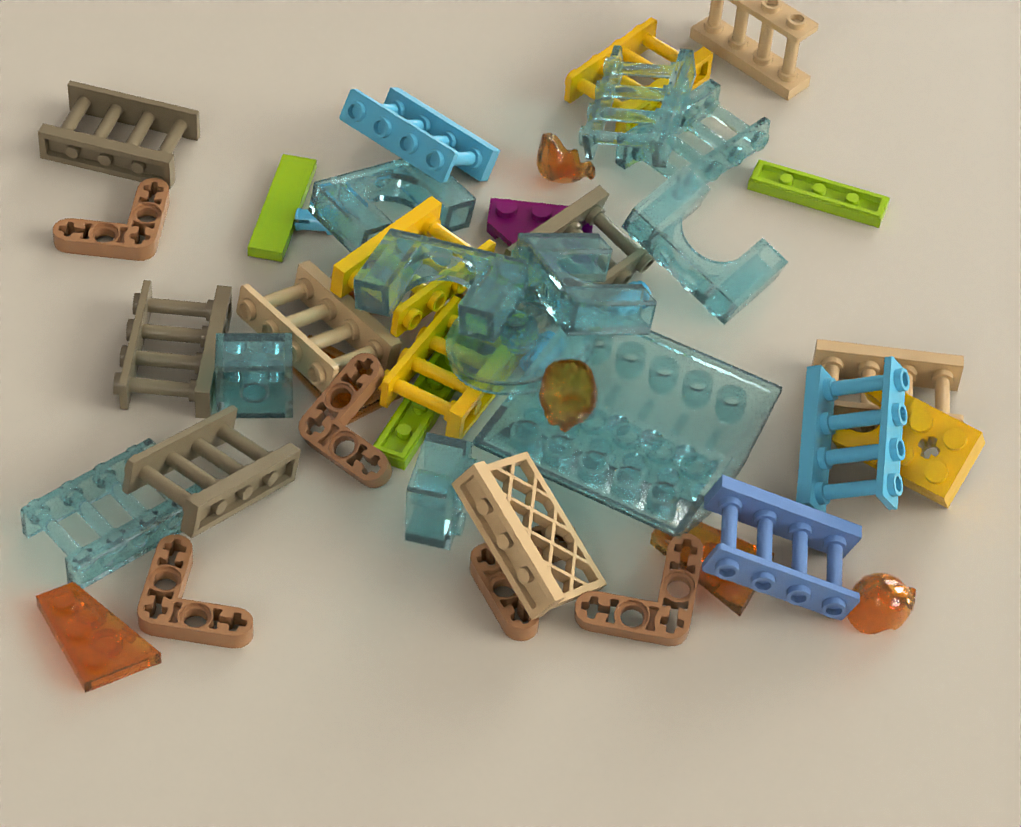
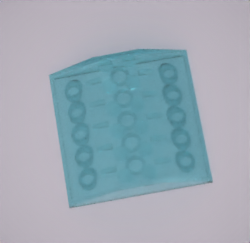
(658, 432)

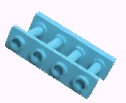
(419, 134)
(821, 423)

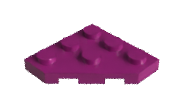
(512, 217)

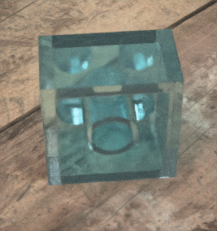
(254, 374)
(432, 504)

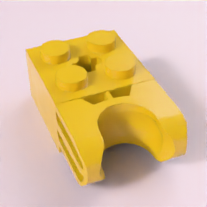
(926, 428)

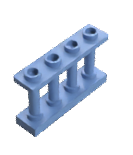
(791, 521)

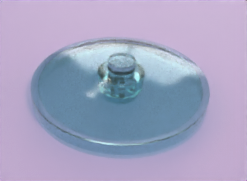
(519, 354)

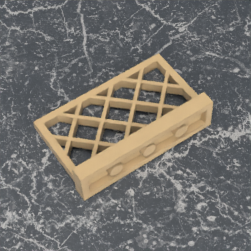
(515, 542)

